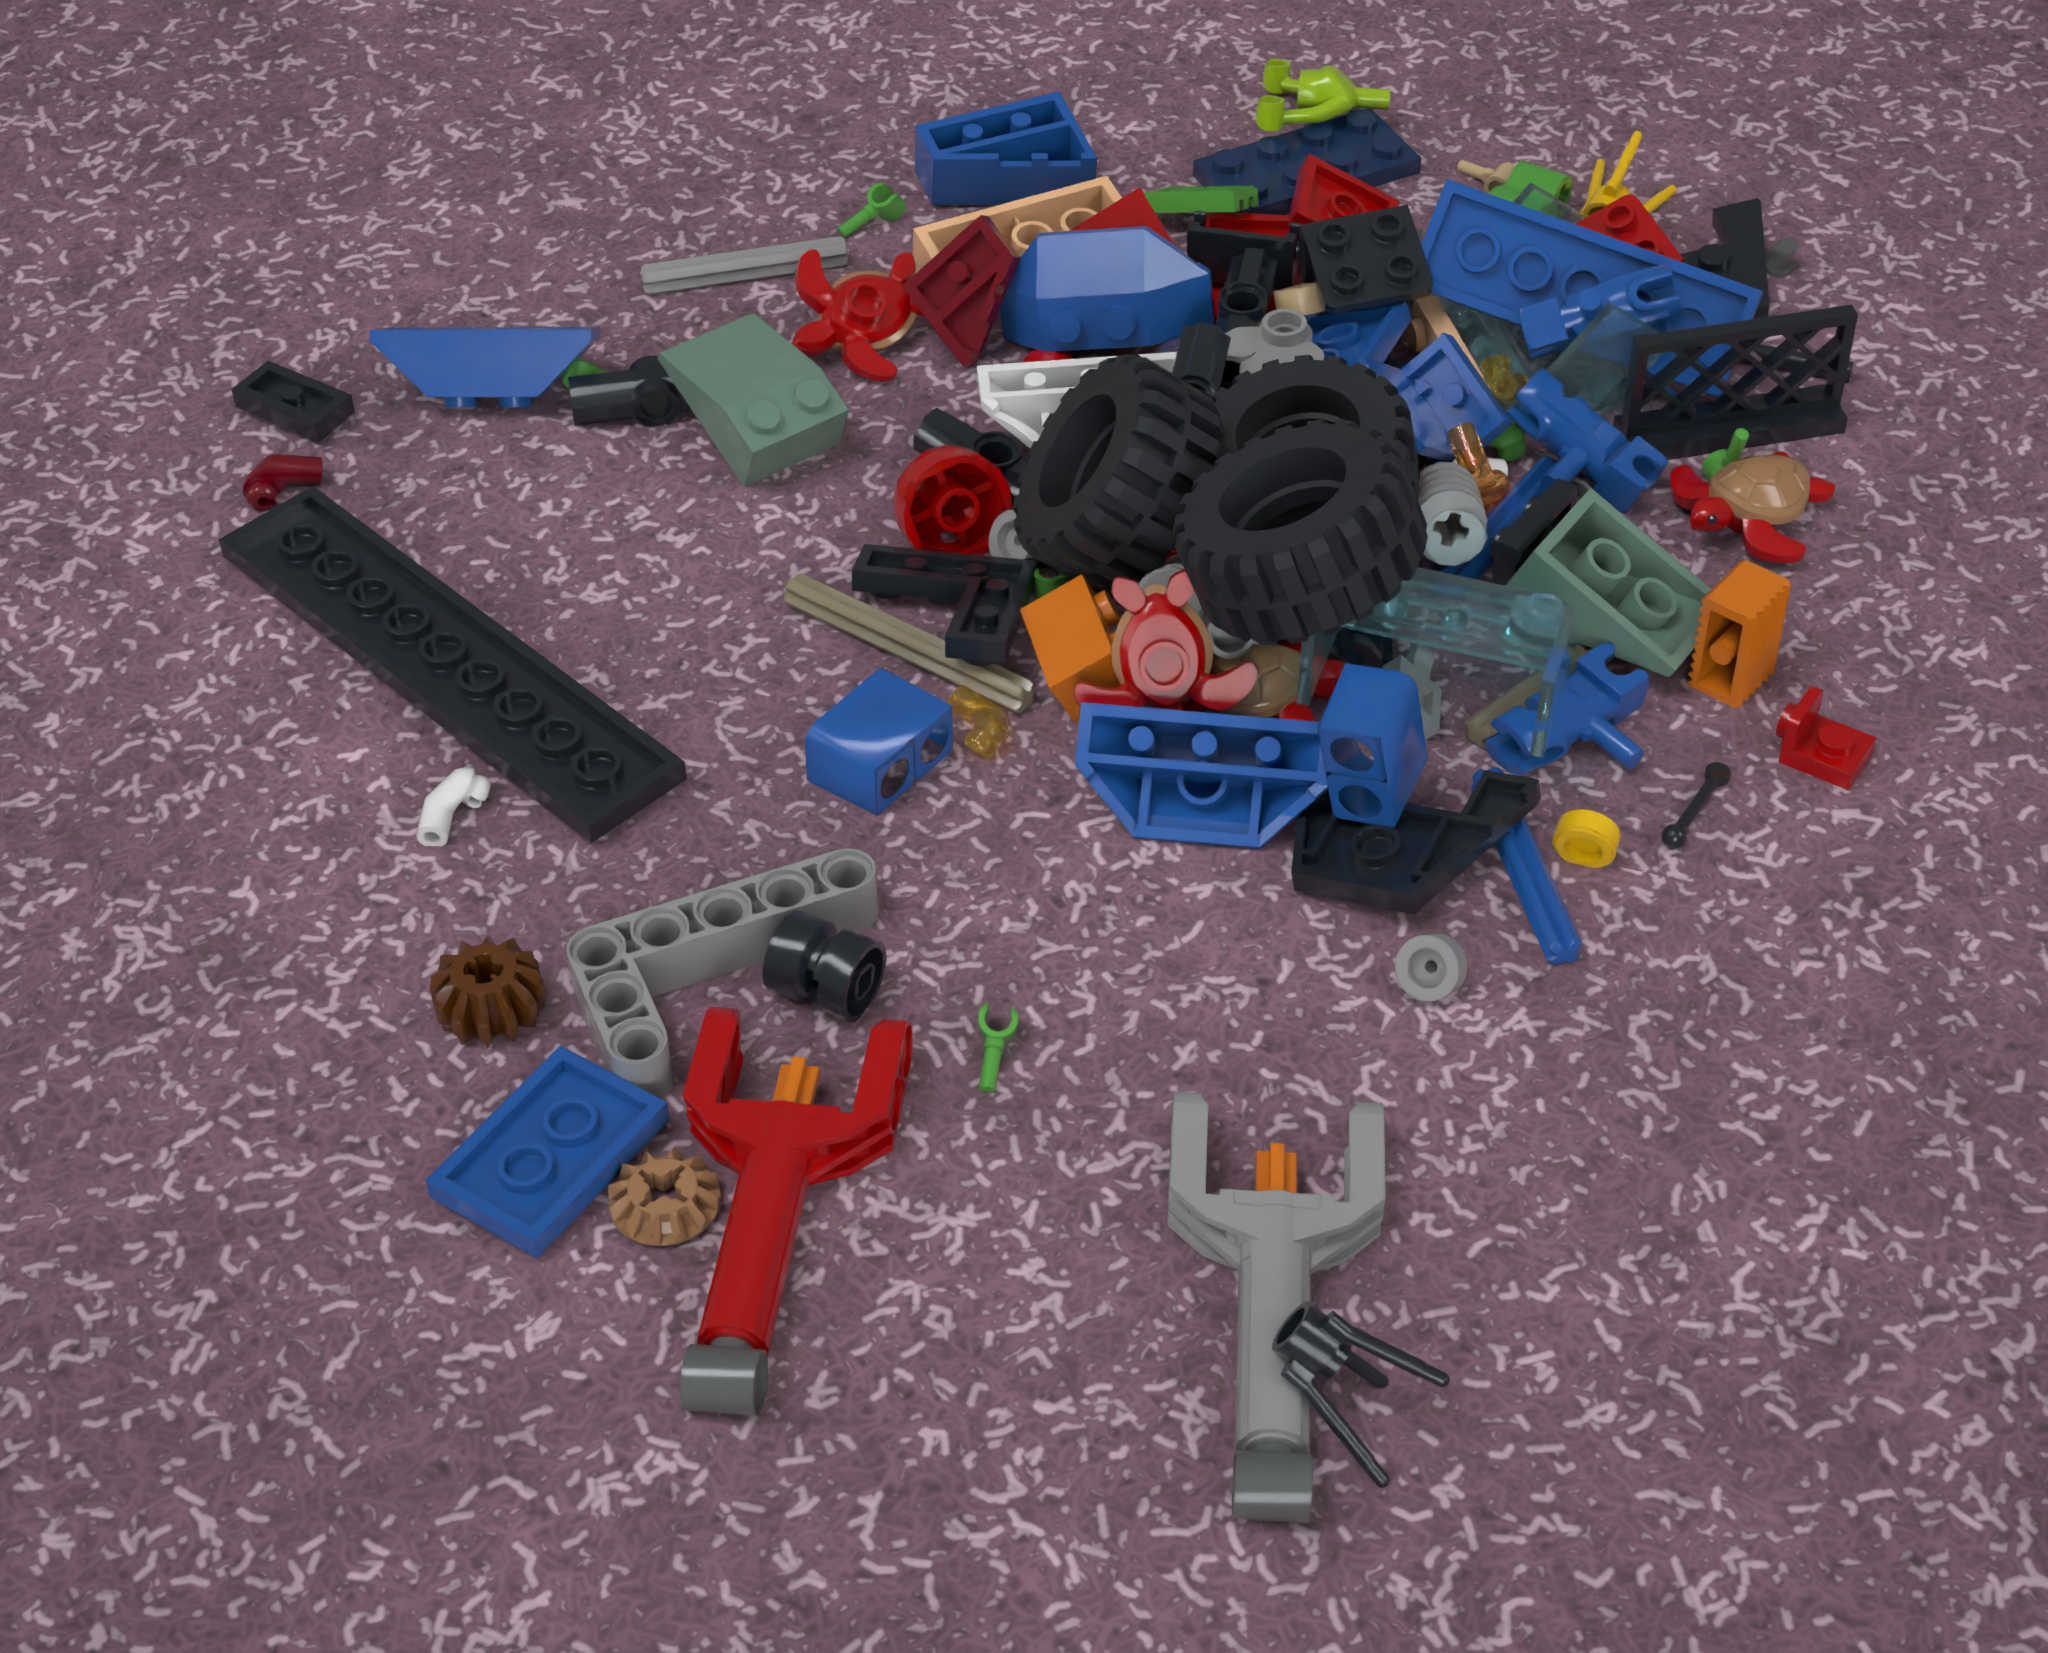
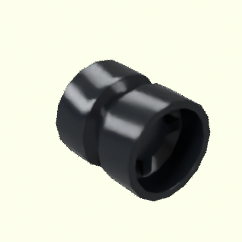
(843, 964)

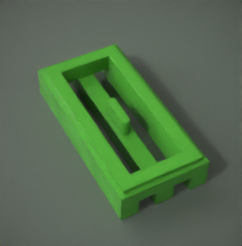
(1202, 199)

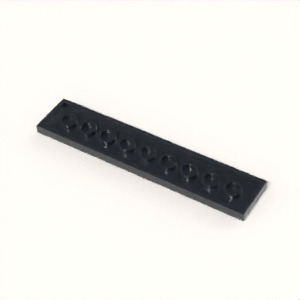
(455, 663)

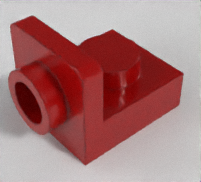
(1821, 744)

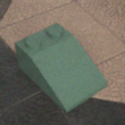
(756, 397)
(1617, 586)

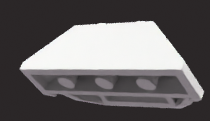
(1027, 392)

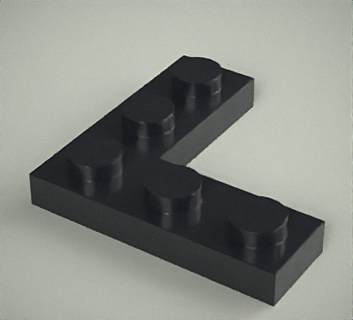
(987, 587)

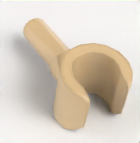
(1489, 176)

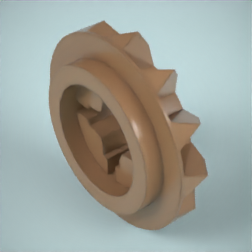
(665, 1220)

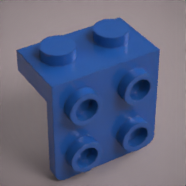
(1442, 393)

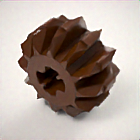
(487, 991)

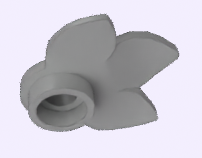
(1280, 337)

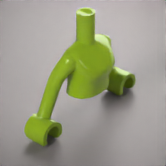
(1321, 96)

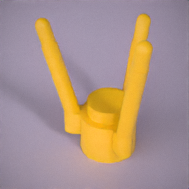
(1601, 196)

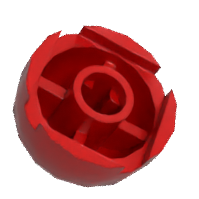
(950, 492)

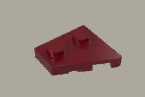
(966, 287)

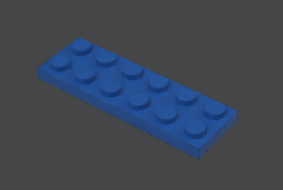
(1511, 256)

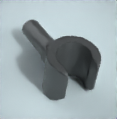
(1775, 263)

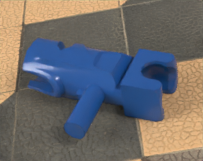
(1550, 326)
(1585, 443)
(1587, 711)

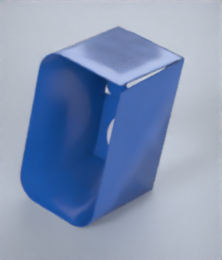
(1384, 715)
(869, 732)

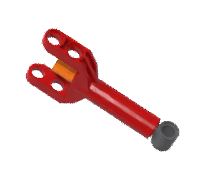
(777, 1154)

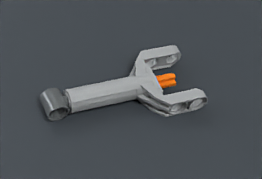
(1275, 1246)

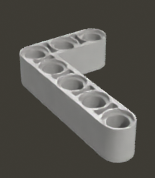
(697, 938)

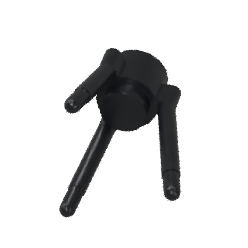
(1320, 1346)

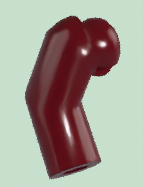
(275, 473)

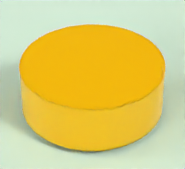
(1586, 838)

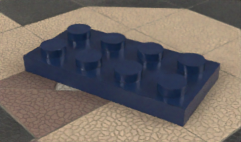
(1352, 142)

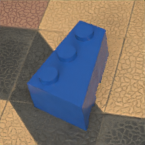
(1003, 153)

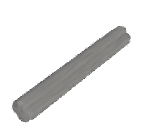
(739, 265)

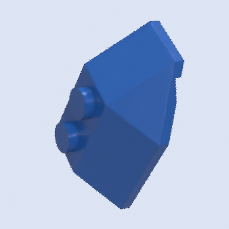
(1104, 291)
(484, 360)
(1200, 772)

